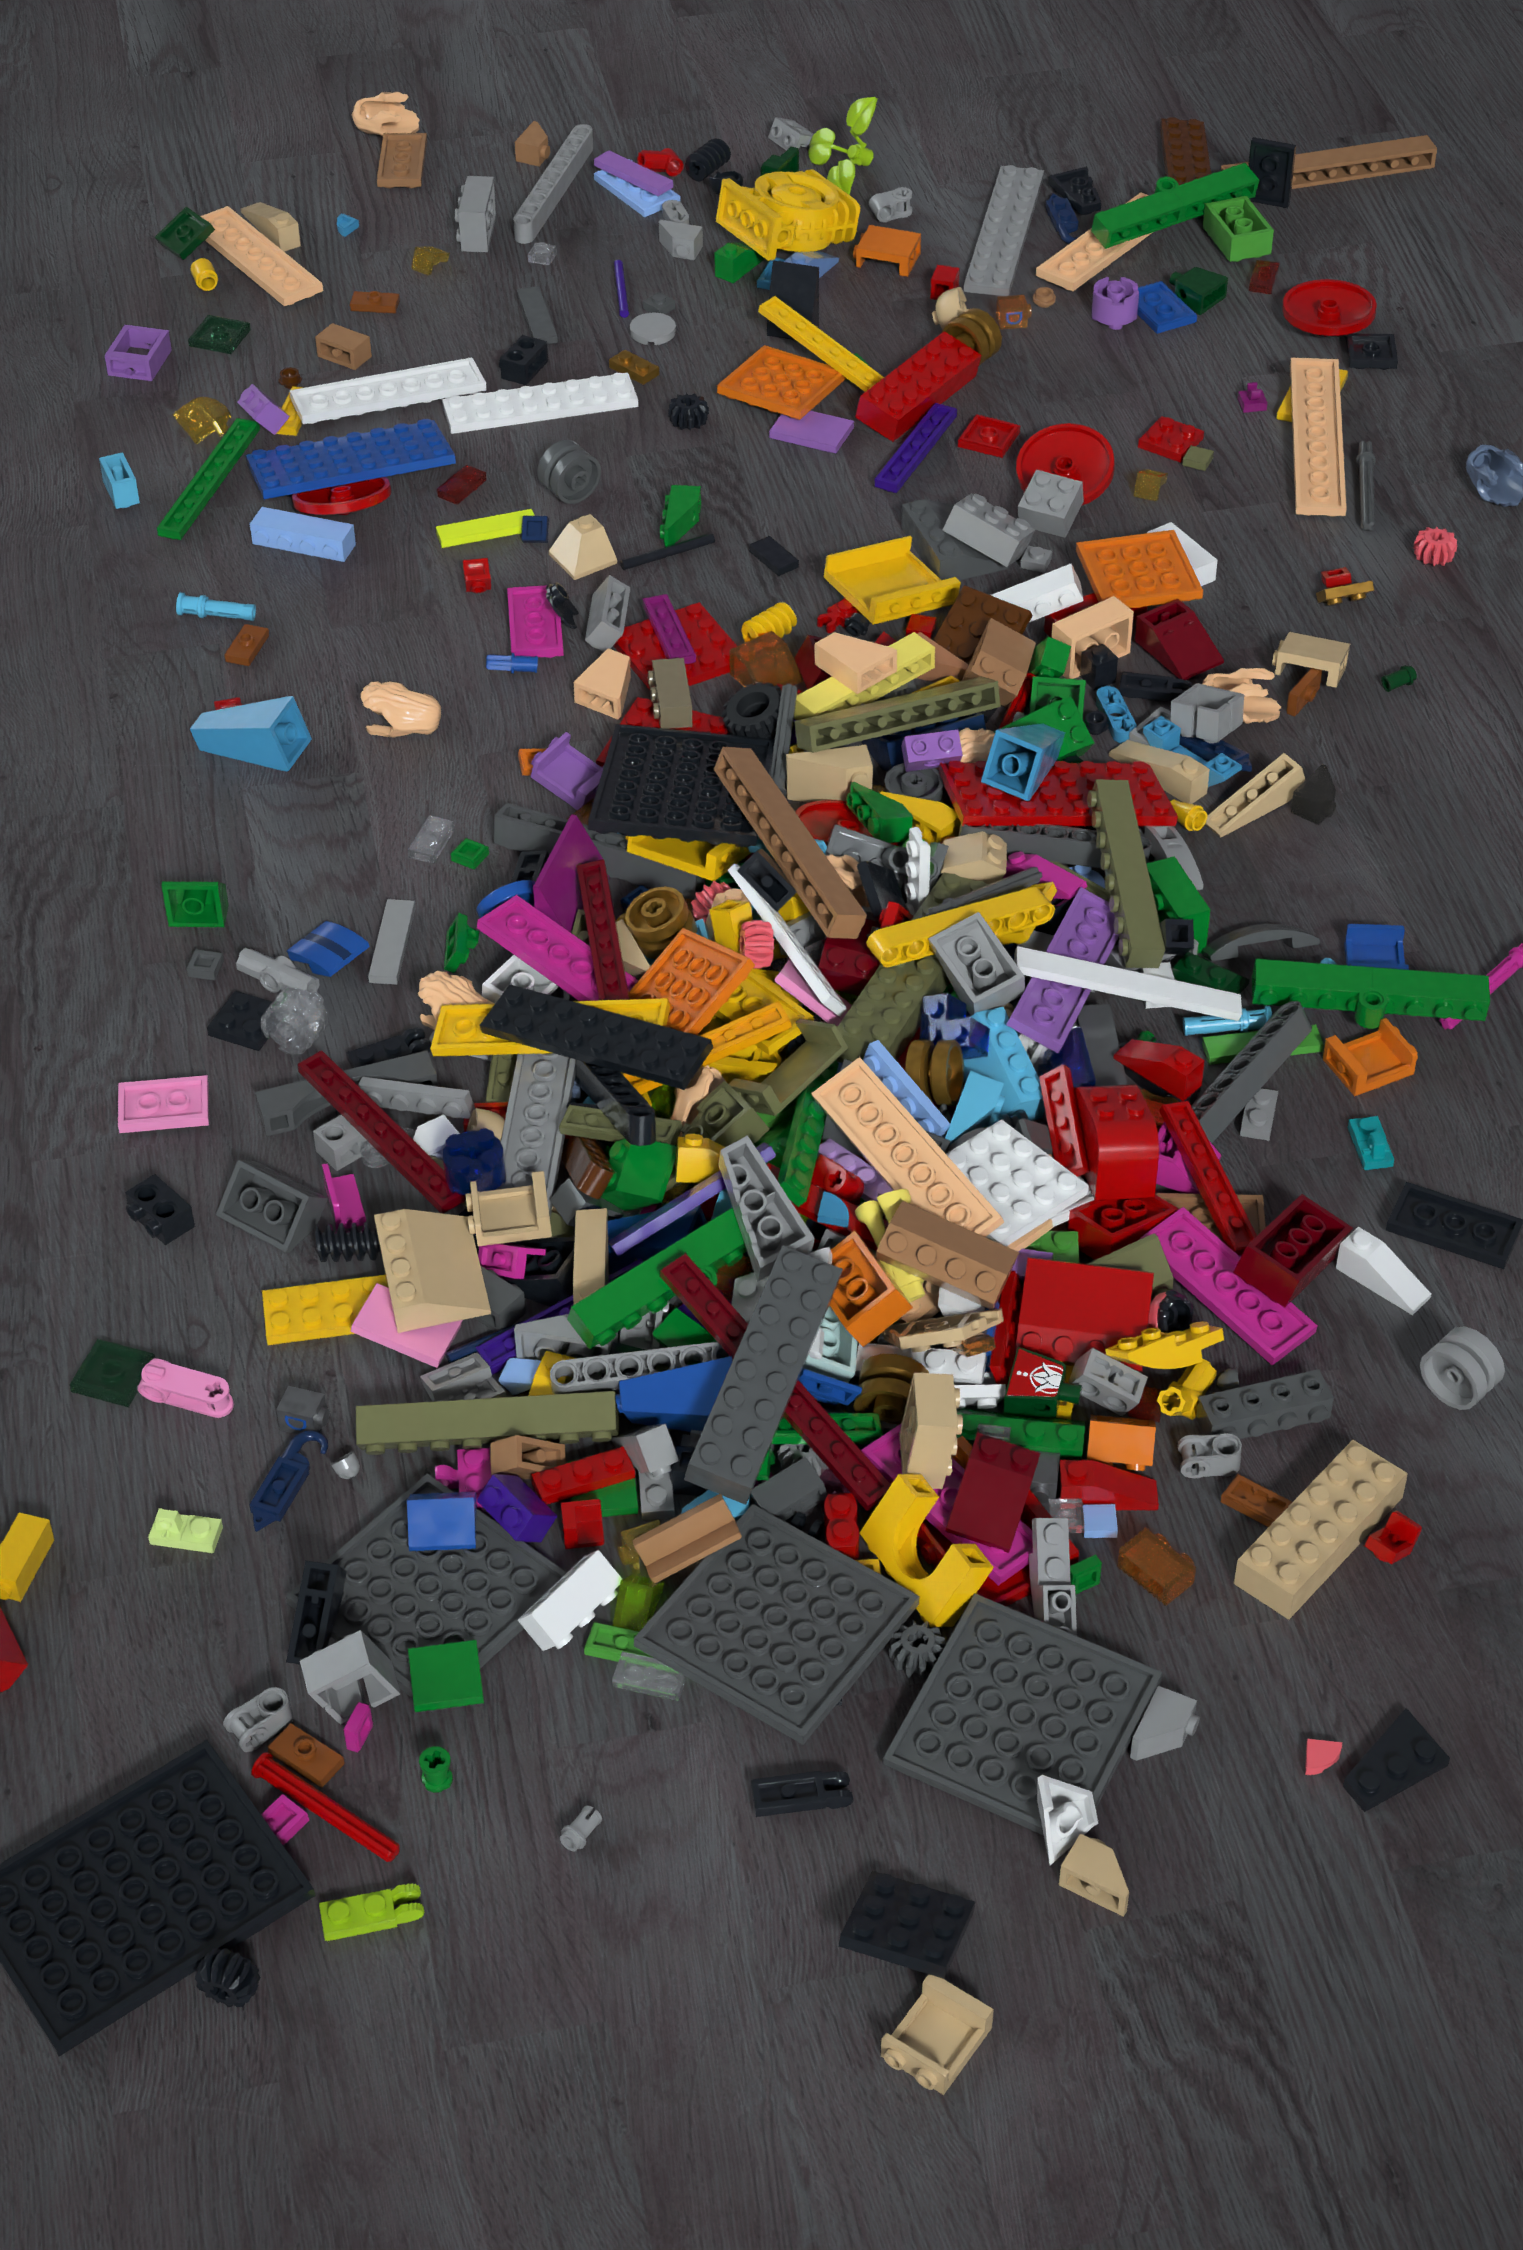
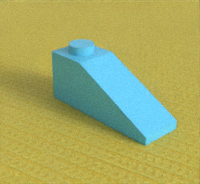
(976, 1105)

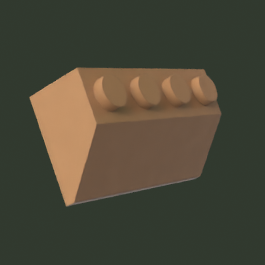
(946, 1255)

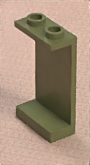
(821, 1049)

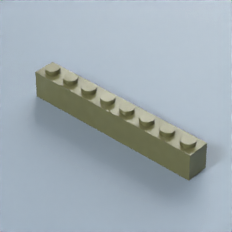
(897, 714)
(1126, 874)
(486, 1421)

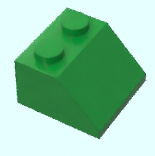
(1050, 690)
(195, 903)
(639, 1174)

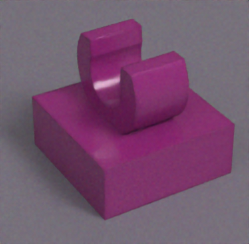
(1252, 399)

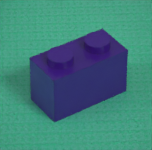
(516, 1508)

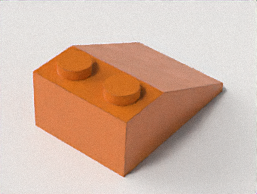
(866, 1294)

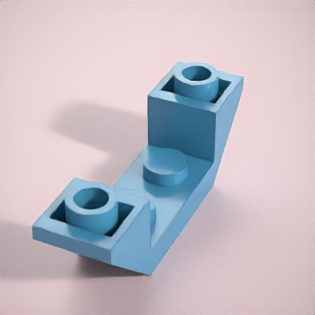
(1166, 736)

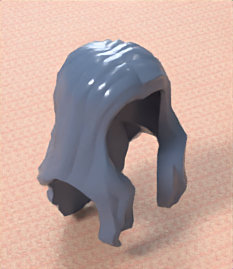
(1496, 475)

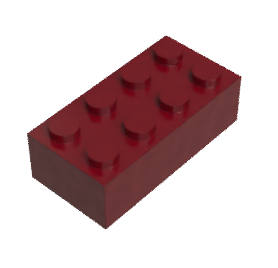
(1292, 1250)

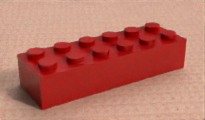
(916, 385)

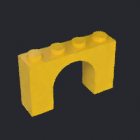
(731, 914)
(893, 1537)
(23, 1554)

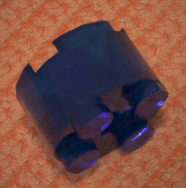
(476, 1158)

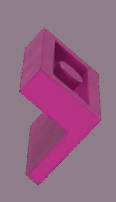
(343, 1199)
(507, 1258)

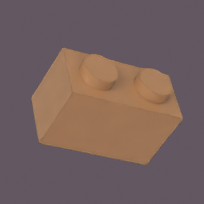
(343, 346)

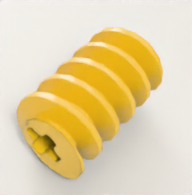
(777, 618)

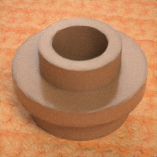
(1044, 297)

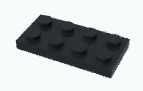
(1455, 1225)

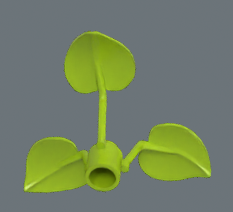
(822, 142)

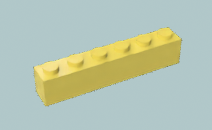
(914, 658)

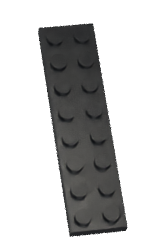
(597, 1036)

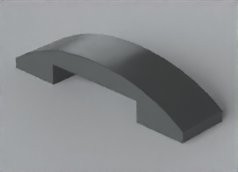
(1227, 945)

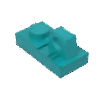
(1370, 1143)

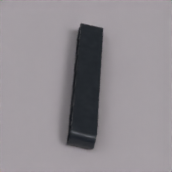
(618, 1102)

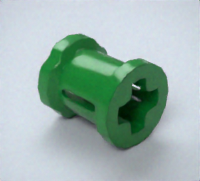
(435, 1767)

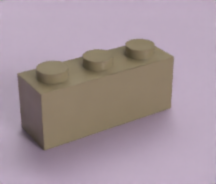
(670, 693)

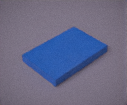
(1163, 308)

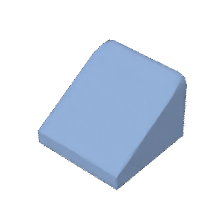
(518, 1374)

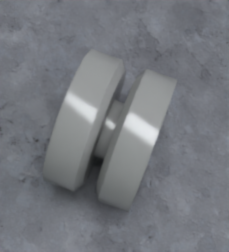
(1462, 1368)

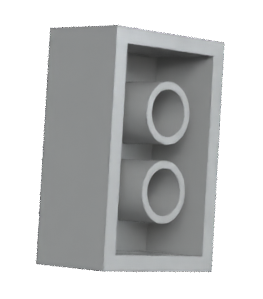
(476, 213)
(989, 529)

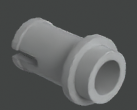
(575, 1835)

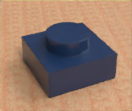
(535, 529)

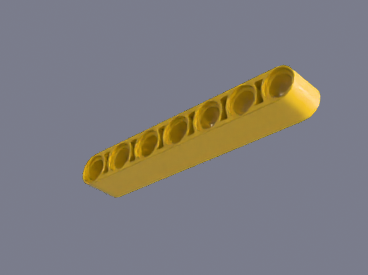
(1002, 913)

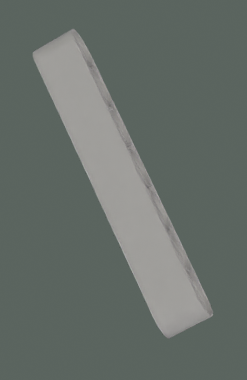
(614, 1364)

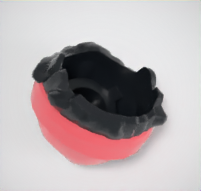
(1170, 1312)

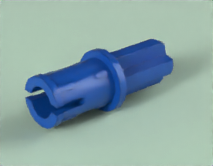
(512, 663)

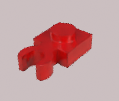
(836, 615)

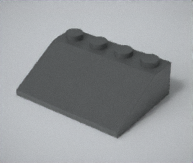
(939, 550)

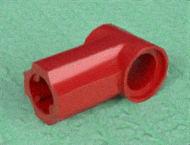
(661, 161)

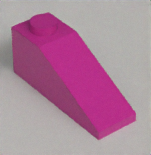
(1064, 881)

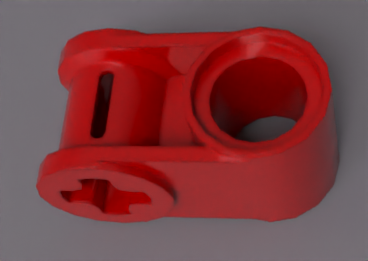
(837, 1180)

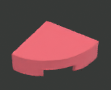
(1321, 1755)

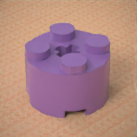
(1115, 302)

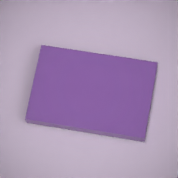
(813, 431)

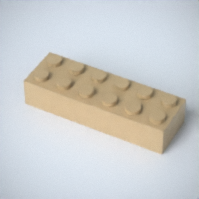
(1320, 1529)

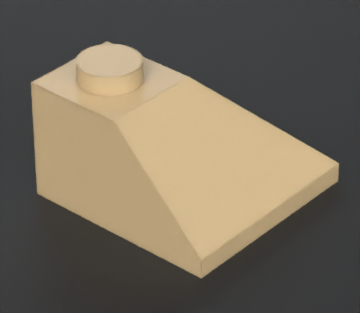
(583, 548)

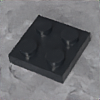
(1371, 351)
(240, 1021)

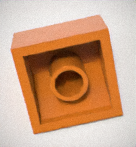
(1121, 1441)

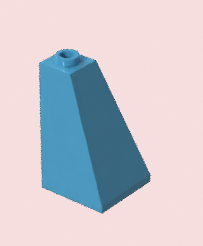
(257, 733)
(1022, 758)

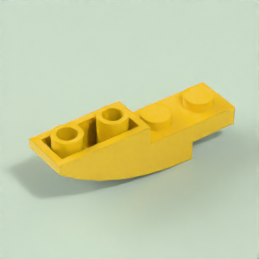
(1169, 1349)

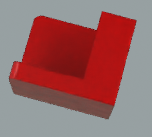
(582, 1523)

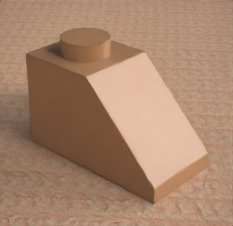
(532, 145)
(525, 1456)

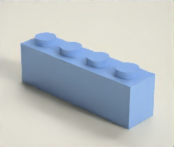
(302, 534)

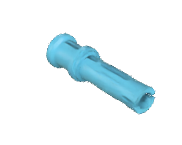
(204, 606)
(1211, 1024)

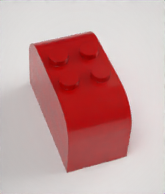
(1118, 1141)

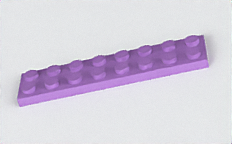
(1049, 1007)

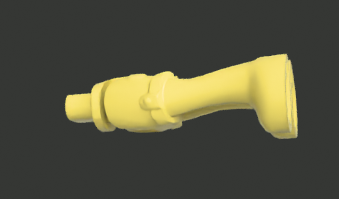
(871, 1214)

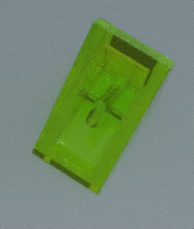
(636, 1602)

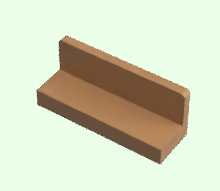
(687, 1538)

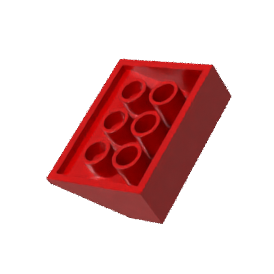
(1081, 1308)

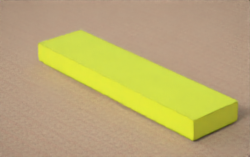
(481, 528)

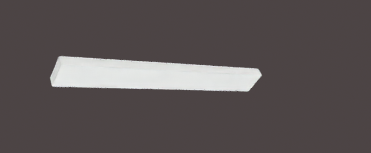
(791, 946)
(1128, 983)

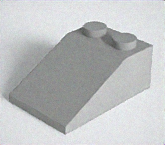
(978, 965)
(556, 1336)

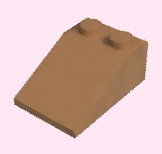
(1002, 657)

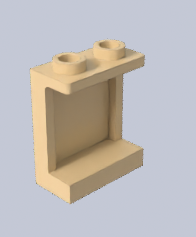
(1313, 653)
(509, 1213)
(938, 2034)

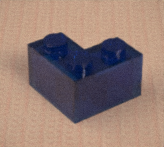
(945, 1019)

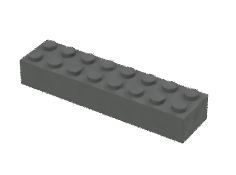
(763, 1375)

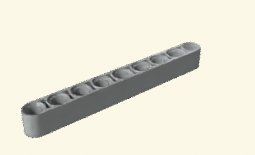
(553, 184)

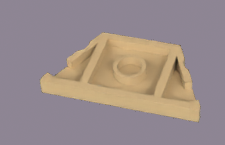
(946, 1330)

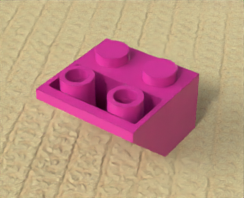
(1171, 1167)

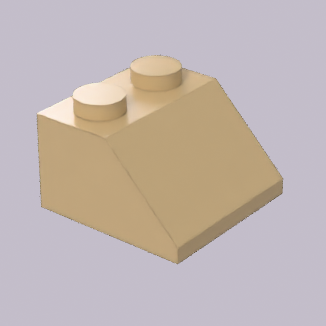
(976, 857)

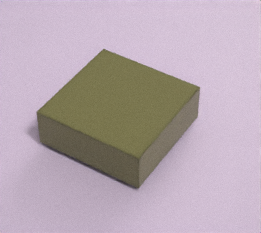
(1198, 458)

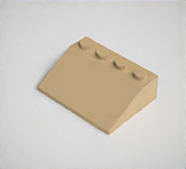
(430, 1268)

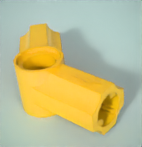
(1182, 1396)

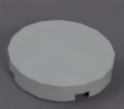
(652, 328)

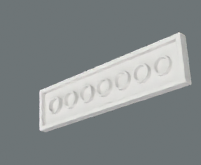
(387, 390)
(539, 402)

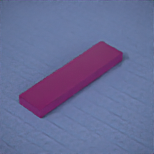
(668, 628)

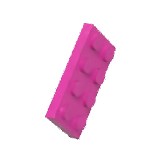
(533, 623)

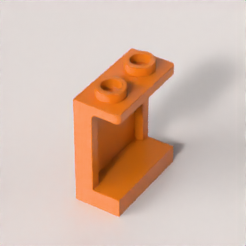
(889, 246)
(1371, 1059)

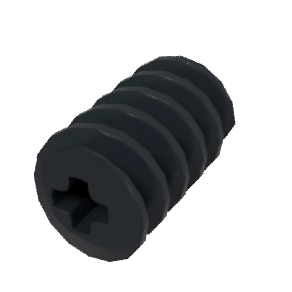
(707, 159)
(347, 1242)

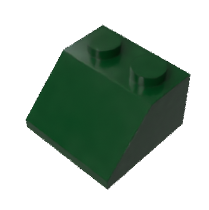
(1202, 972)

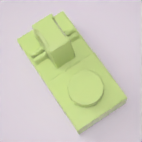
(185, 1531)

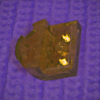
(202, 418)

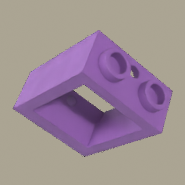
(144, 366)

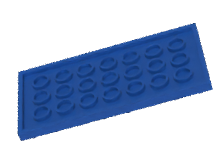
(349, 458)

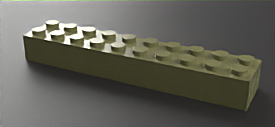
(892, 999)

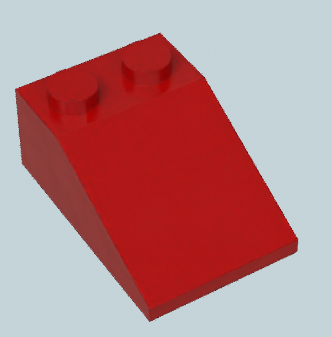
(1115, 1223)

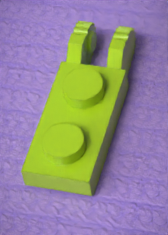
(370, 1912)

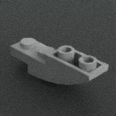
(1169, 843)
(1050, 1574)

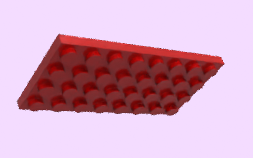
(1059, 798)

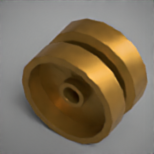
(977, 331)
(657, 918)
(937, 1069)
(886, 1386)

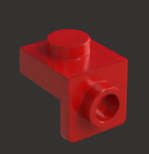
(477, 575)
(1395, 1539)

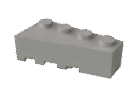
(761, 1207)

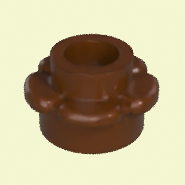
(289, 377)

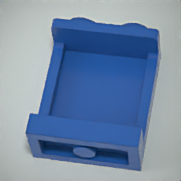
(1375, 946)

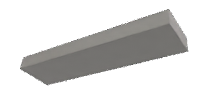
(391, 942)

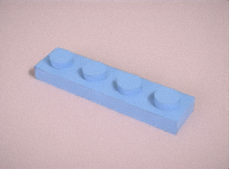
(905, 1089)

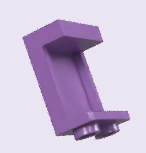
(566, 772)

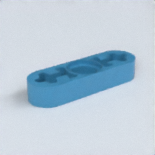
(1117, 706)

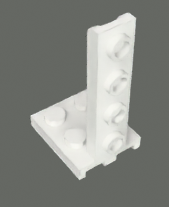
(917, 870)

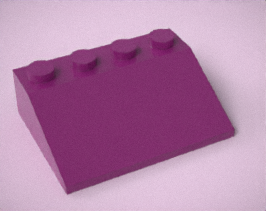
(558, 885)

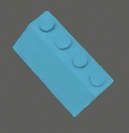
(1008, 1064)

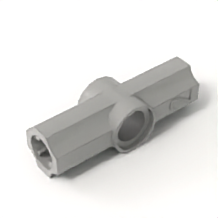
(275, 973)

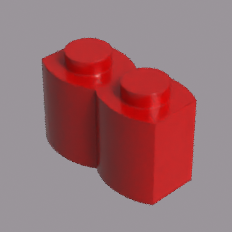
(841, 1524)

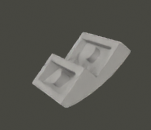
(462, 1381)

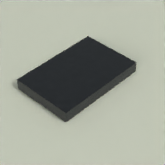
(1274, 167)
(880, 886)

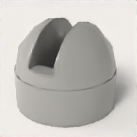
(346, 1466)

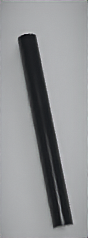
(667, 551)

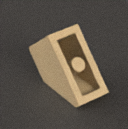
(1095, 1874)

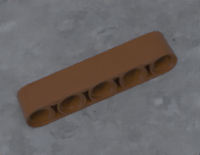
(587, 1166)

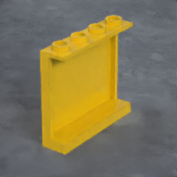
(888, 581)
(691, 857)

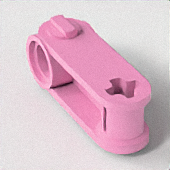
(185, 1388)

